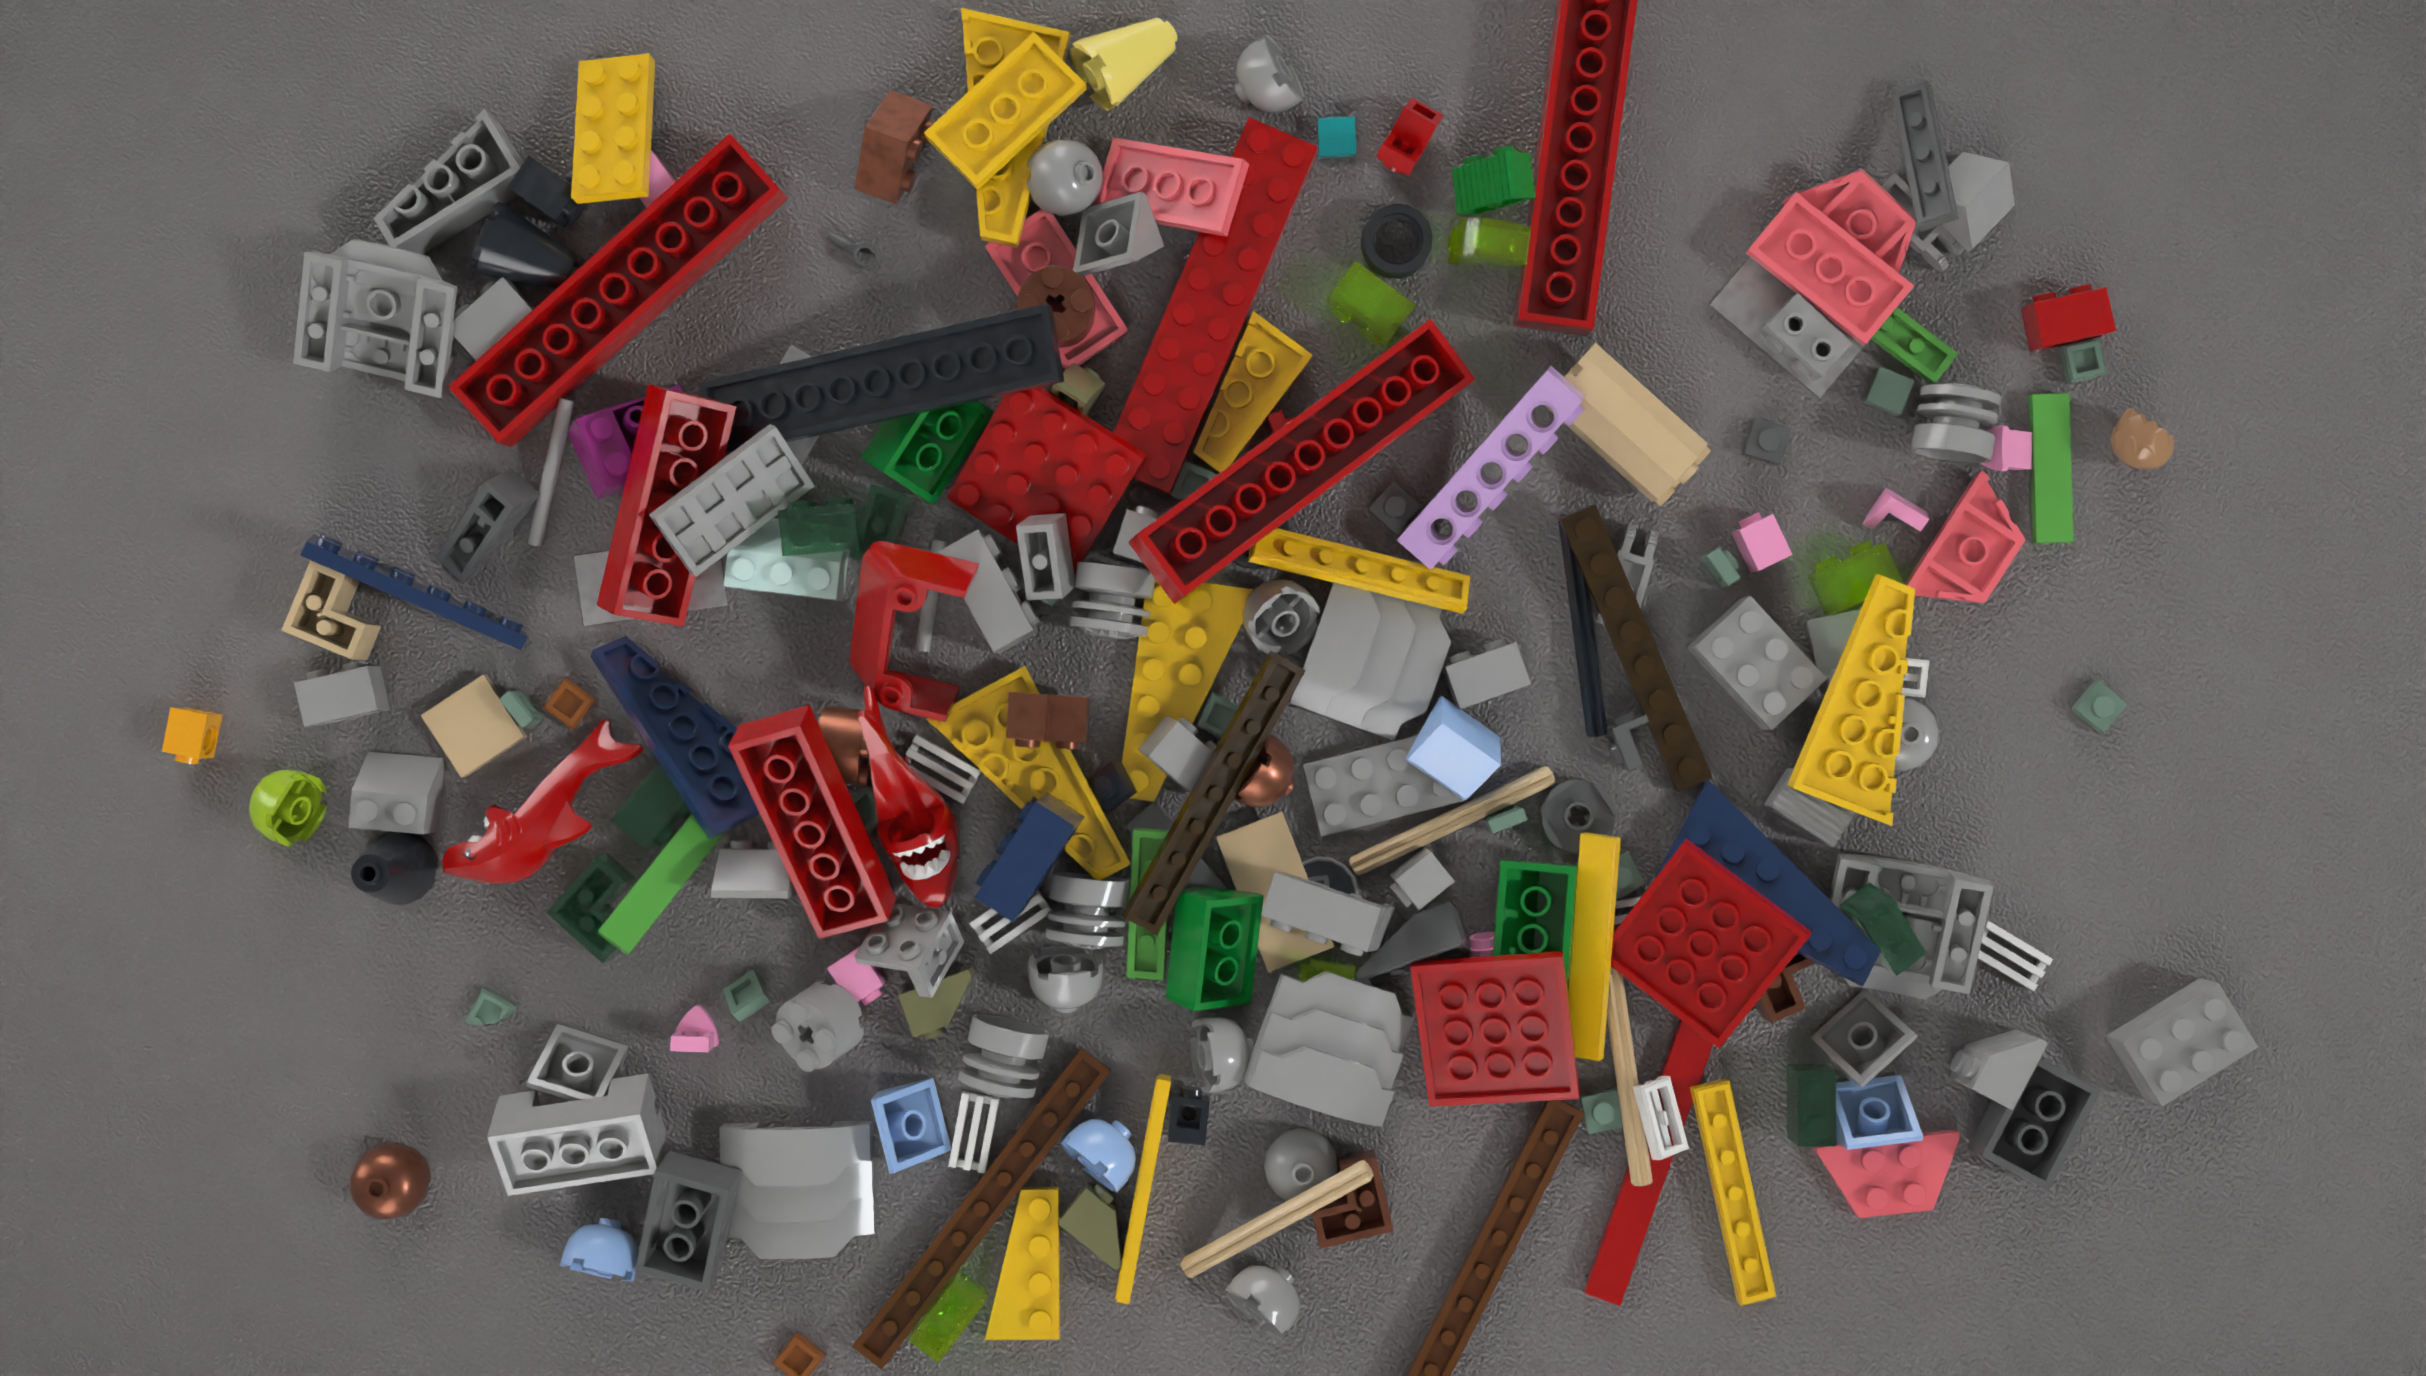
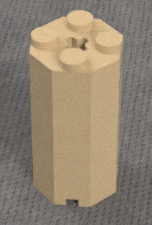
(1633, 427)

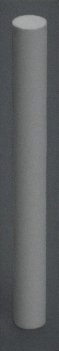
(550, 472)

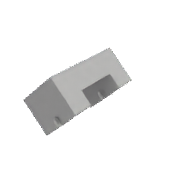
(577, 1139)

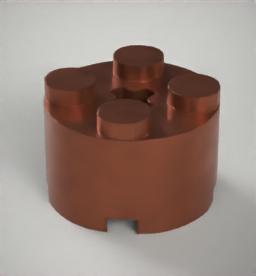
(1064, 285)
(846, 743)

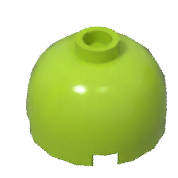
(287, 806)

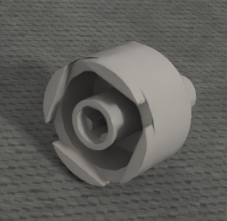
(818, 1025)

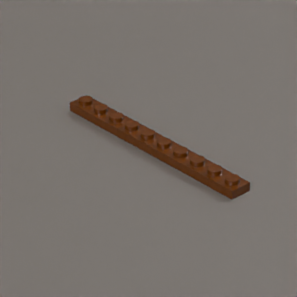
(981, 1208)
(1496, 1240)

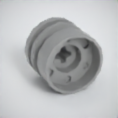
(1956, 418)
(1112, 599)
(1087, 910)
(1001, 1064)

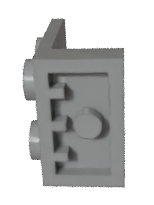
(1827, 641)
(916, 942)

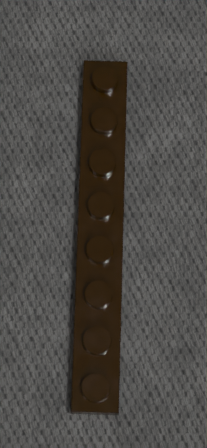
(1635, 647)
(1213, 793)

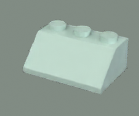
(760, 567)

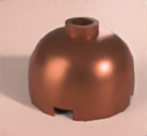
(1269, 776)
(390, 1181)

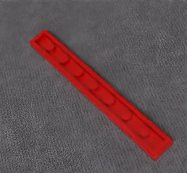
(1636, 1204)

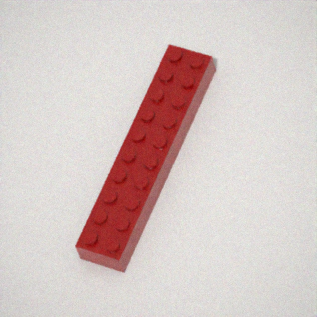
(1575, 165)
(618, 292)
(1212, 307)
(1300, 461)

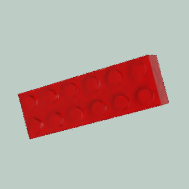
(674, 445)
(813, 821)

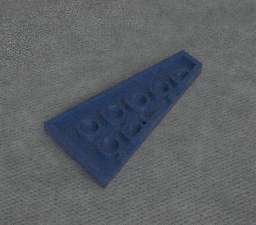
(401, 584)
(682, 734)
(1744, 850)

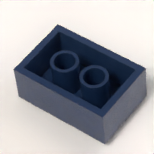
(1027, 855)

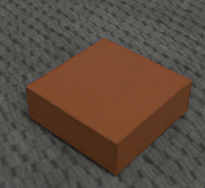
(570, 703)
(799, 1356)

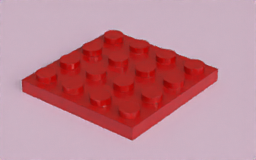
(1044, 461)
(1705, 943)
(1495, 1029)

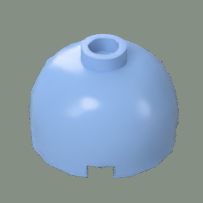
(1103, 1151)
(602, 1251)

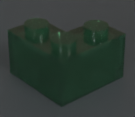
(588, 904)

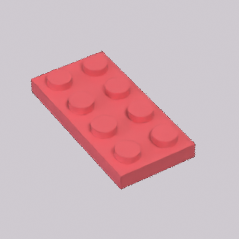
(1181, 185)
(1044, 245)
(1829, 269)

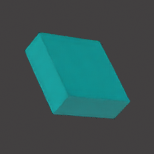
(1336, 137)

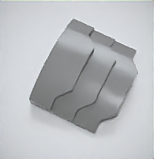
(377, 315)
(1372, 660)
(1942, 909)
(1330, 1047)
(800, 1187)

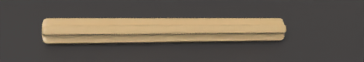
(1452, 820)
(1627, 1078)
(1277, 1218)

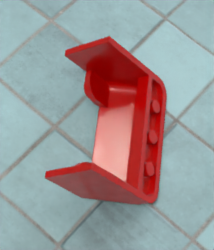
(894, 580)

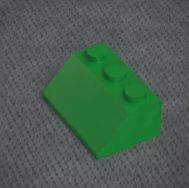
(927, 446)
(1535, 908)
(1214, 948)

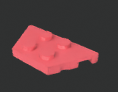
(1866, 214)
(1969, 548)
(1891, 1176)

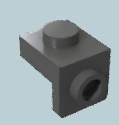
(1623, 747)

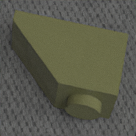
(1080, 388)
(931, 1015)
(1094, 1222)

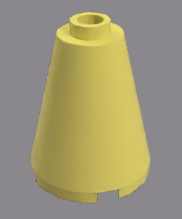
(1122, 59)

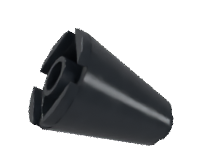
(521, 251)
(396, 868)

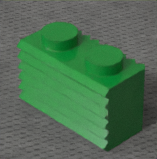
(1493, 181)

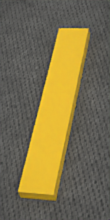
(1362, 569)
(1593, 942)
(1143, 1188)
(1733, 1191)

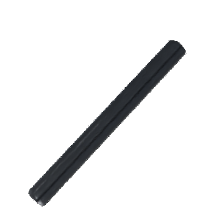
(1584, 643)

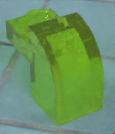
(1488, 242)

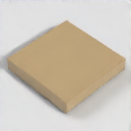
(473, 726)

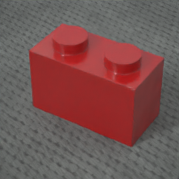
(2068, 318)

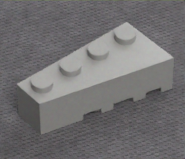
(453, 189)

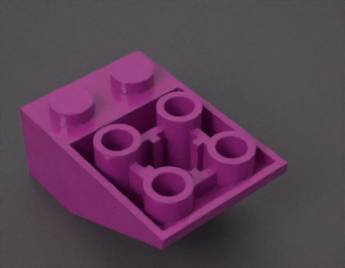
(606, 444)

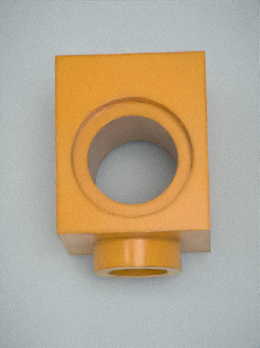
(191, 734)

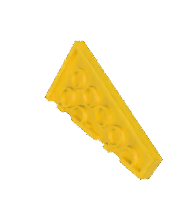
(1005, 196)
(1177, 667)
(1860, 720)
(979, 731)

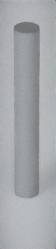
(928, 610)

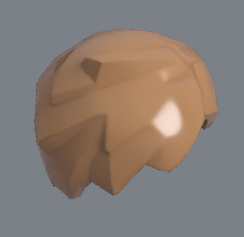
(2141, 441)

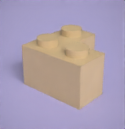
(322, 615)

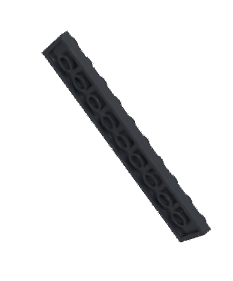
(894, 377)

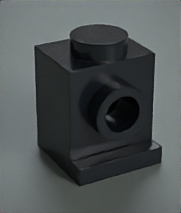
(1189, 1130)

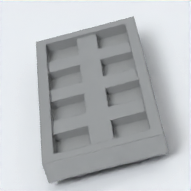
(732, 500)
(1371, 787)

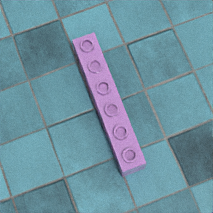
(1549, 390)

